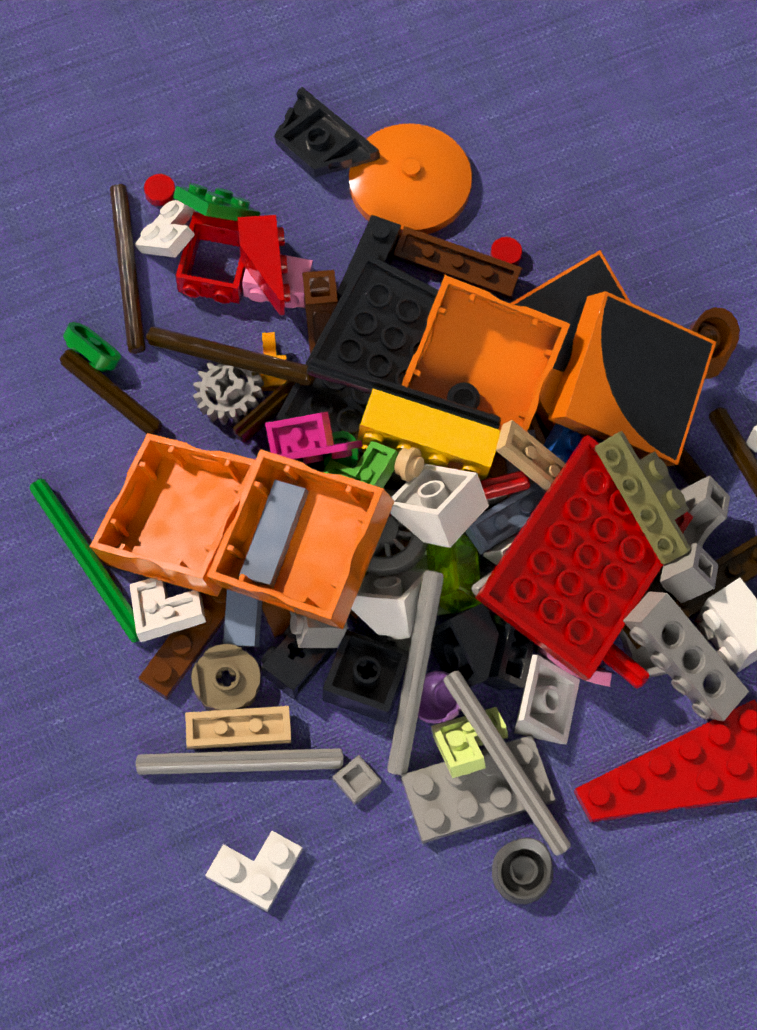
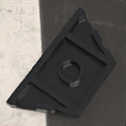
(321, 138)

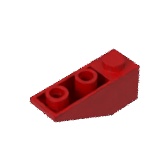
(261, 257)

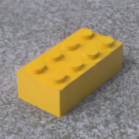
(440, 436)

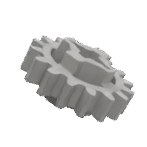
(229, 391)

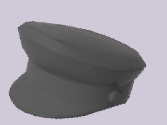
(522, 870)

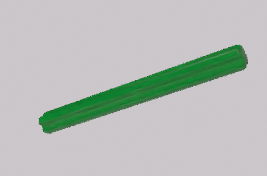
(85, 556)

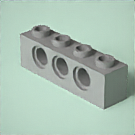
(722, 687)

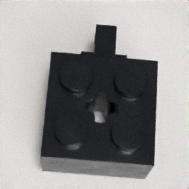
(354, 658)

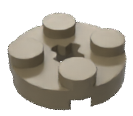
(210, 668)

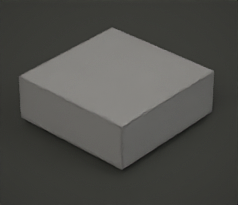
(356, 780)

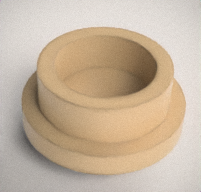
(409, 463)

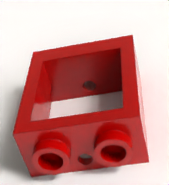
(213, 230)

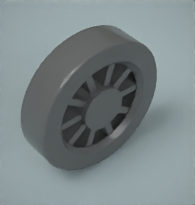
(390, 539)

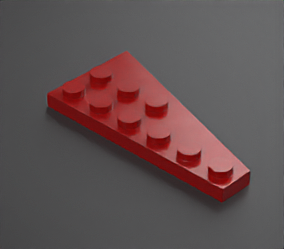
(692, 771)

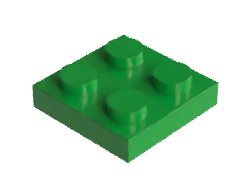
(215, 204)

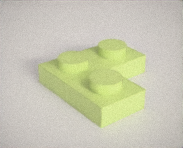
(461, 744)

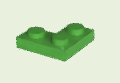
(373, 467)

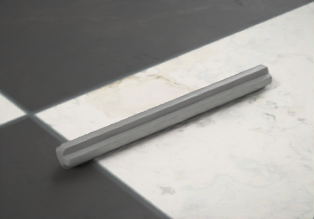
(415, 672)
(239, 761)
(507, 763)

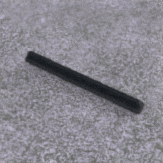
(365, 383)

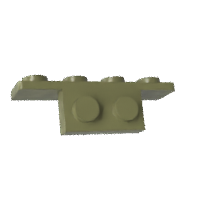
(648, 495)

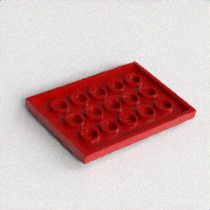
(575, 566)

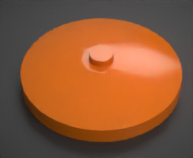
(416, 181)

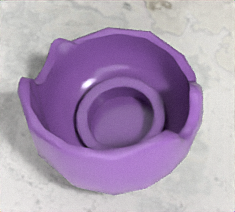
(436, 700)

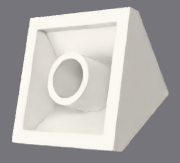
(547, 702)

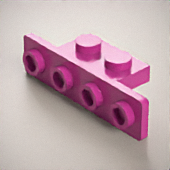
(306, 438)

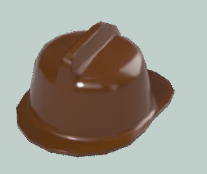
(723, 328)

